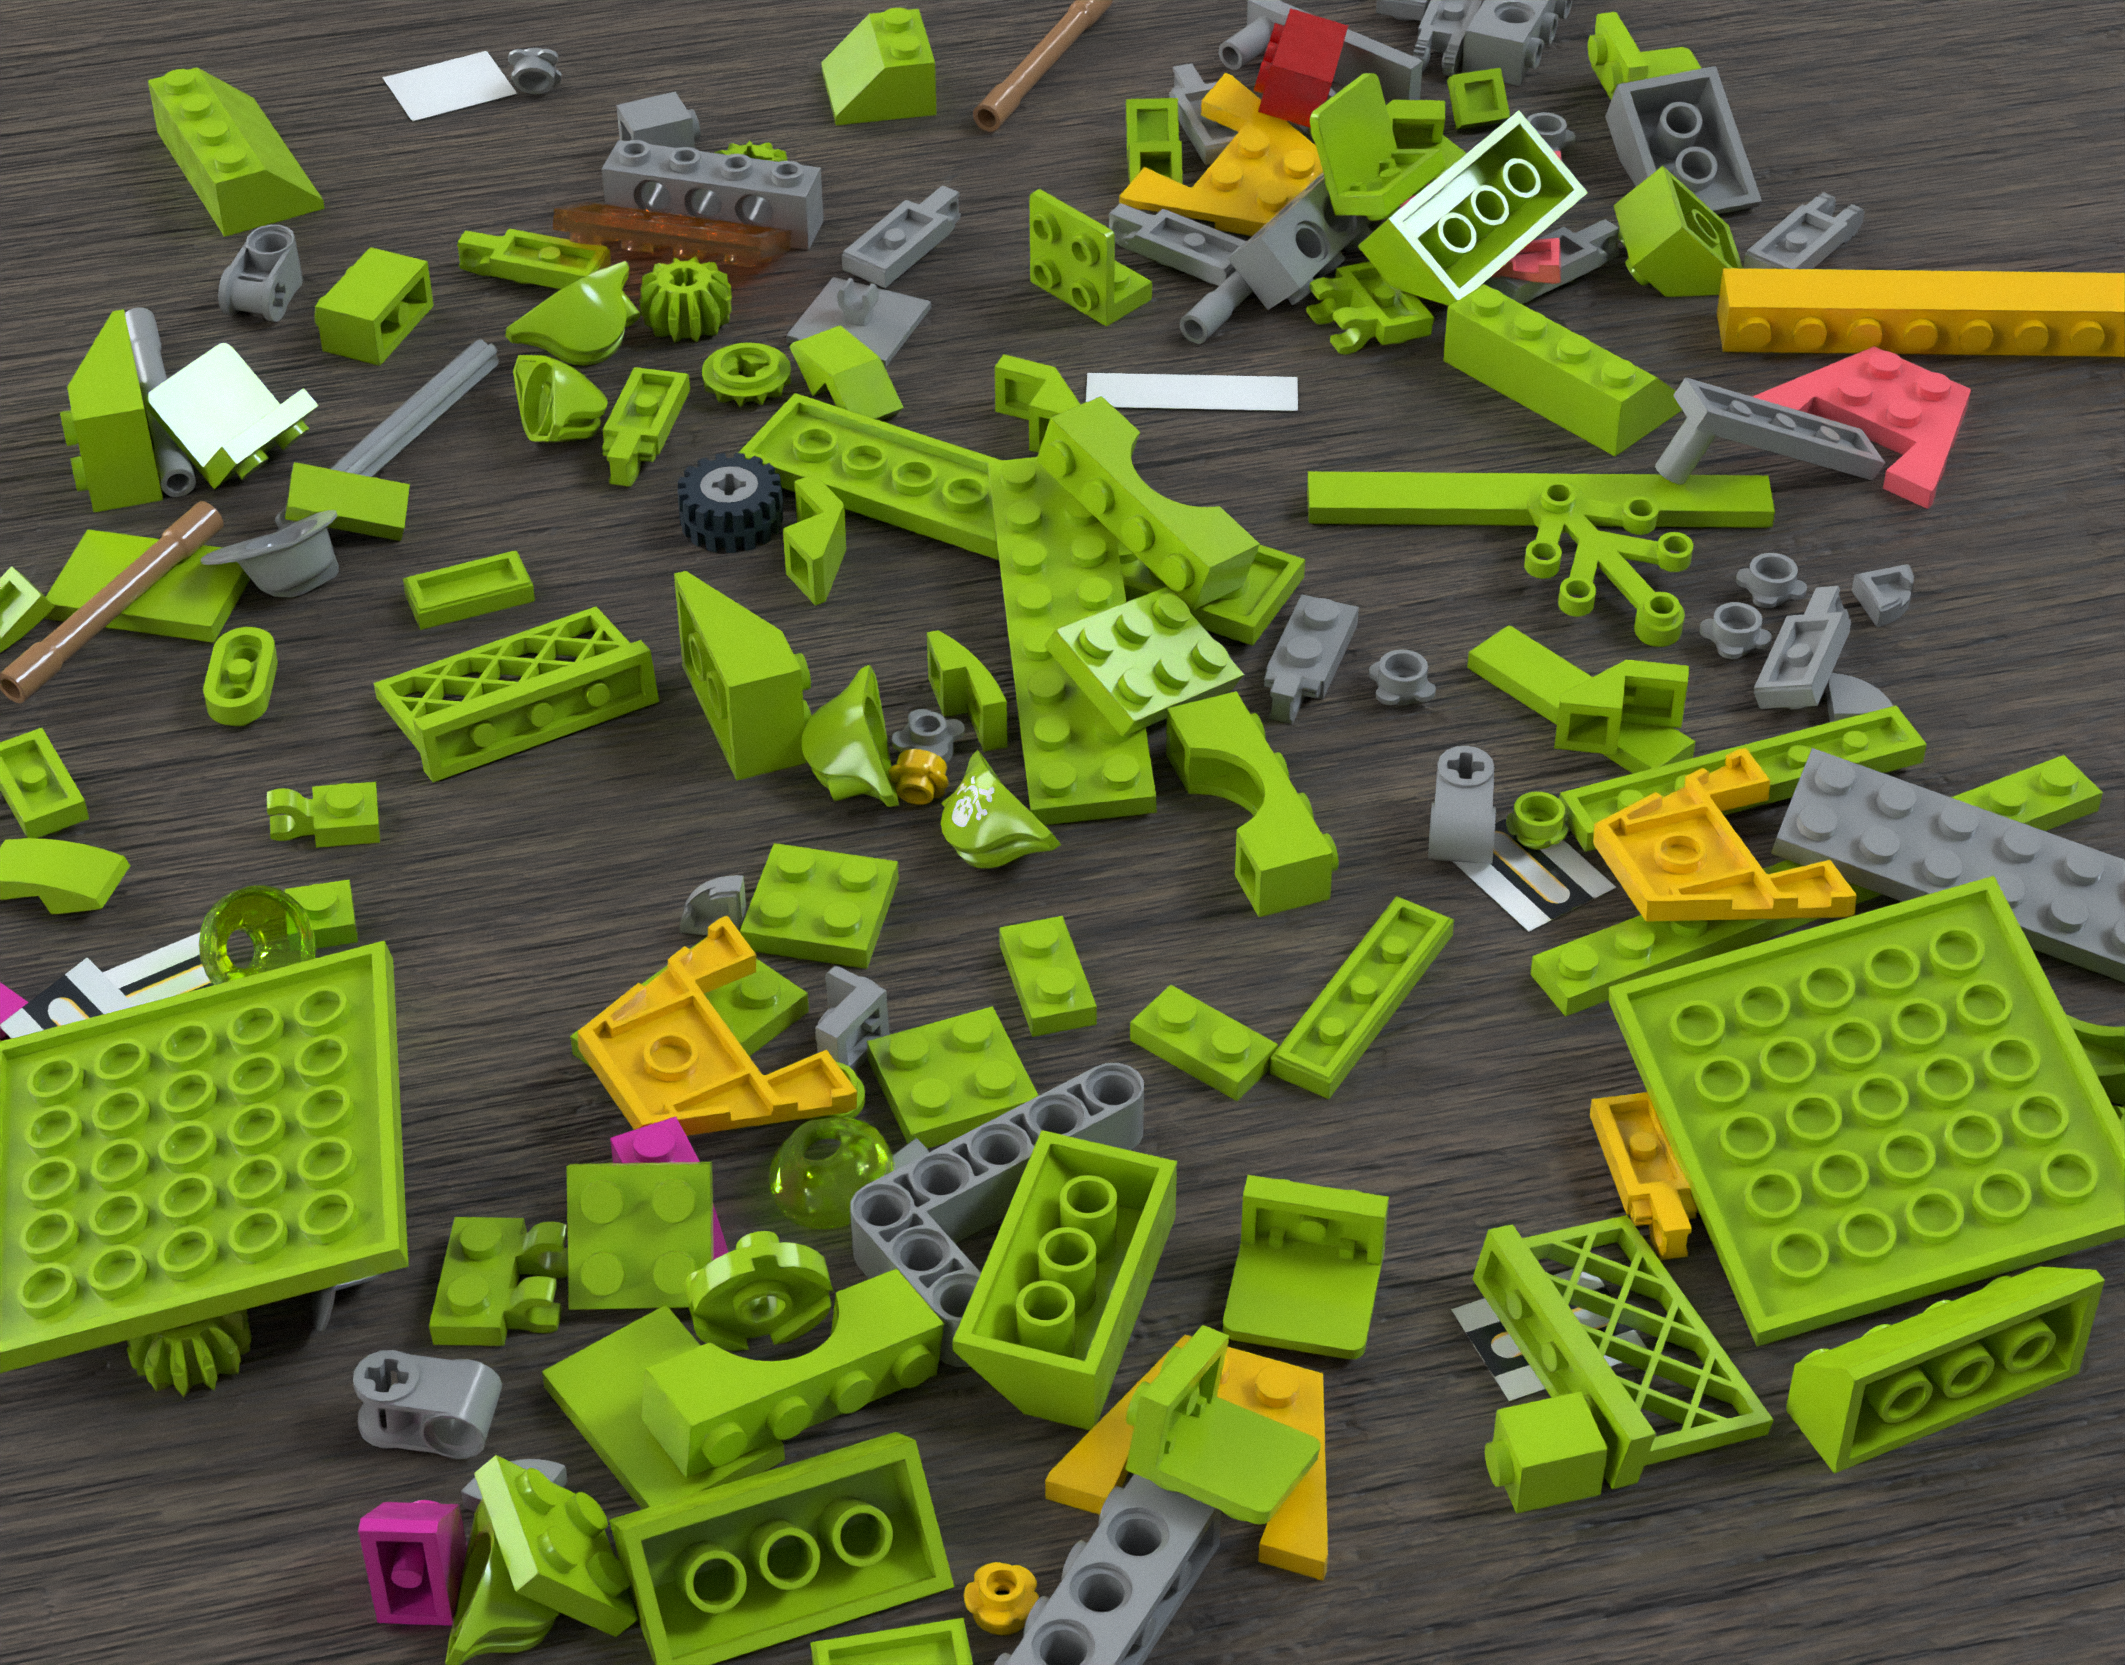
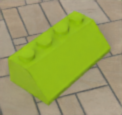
(229, 152)
(1474, 215)
(1555, 371)
(1068, 1276)
(1944, 1364)
(783, 1552)

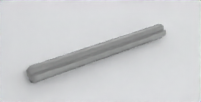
(415, 414)

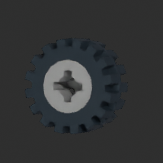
(730, 502)

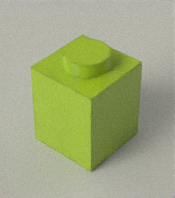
(1547, 1452)

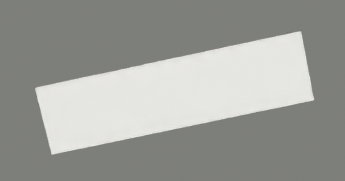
(1194, 391)

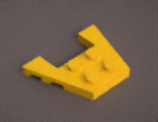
(1248, 180)
(1690, 864)
(673, 1055)
(1280, 1391)

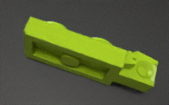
(530, 257)
(642, 421)

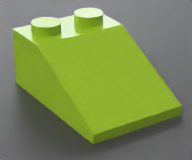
(110, 424)
(742, 679)

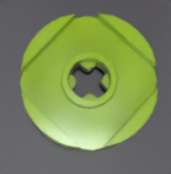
(759, 1292)

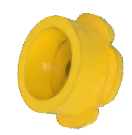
(919, 776)
(1001, 1612)

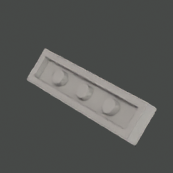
(1396, 70)
(1763, 425)

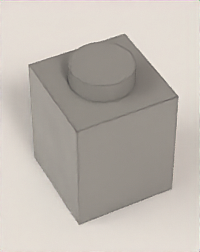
(659, 121)

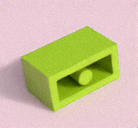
(374, 306)

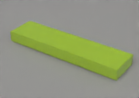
(1540, 676)
(1361, 997)

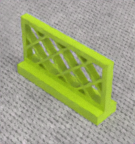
(513, 716)
(1571, 1355)

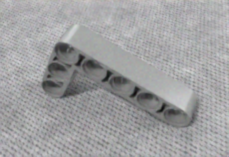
(967, 1184)

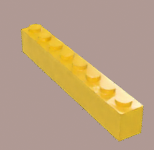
(1922, 312)

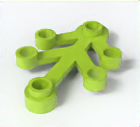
(1563, 508)

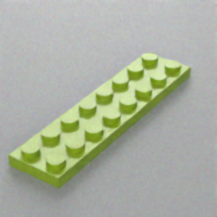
(1054, 572)

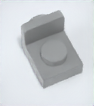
(853, 1017)

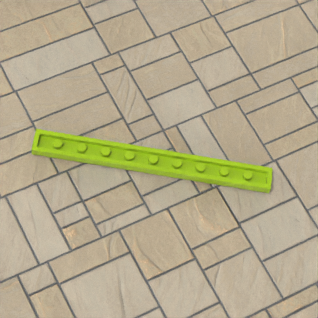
(1584, 969)

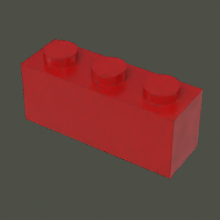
(1299, 66)

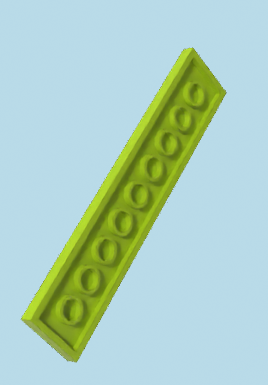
(948, 497)

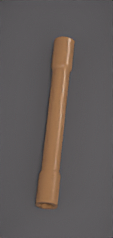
(1007, 95)
(46, 657)

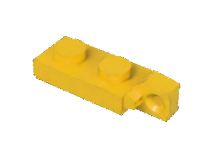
(1645, 1170)

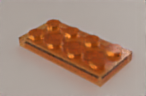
(688, 235)

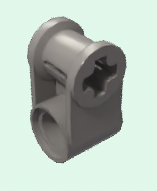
(262, 274)
(1463, 807)
(432, 1408)

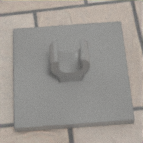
(870, 314)

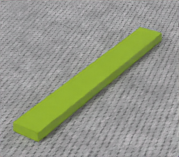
(1503, 498)

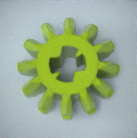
(685, 299)
(192, 1352)

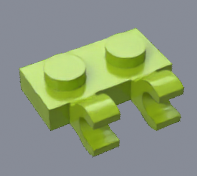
(1368, 308)
(480, 1279)

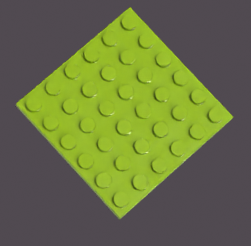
(1878, 1109)
(200, 1156)

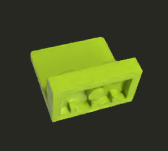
(1077, 262)

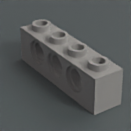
(1511, 35)
(716, 187)
(1298, 245)
(1137, 1591)

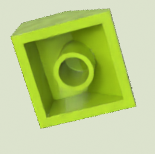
(882, 70)
(1674, 238)

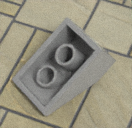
(1687, 129)

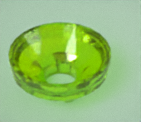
(271, 920)
(821, 1191)

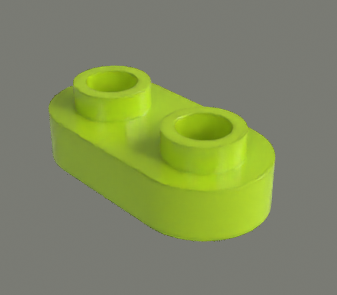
(240, 676)

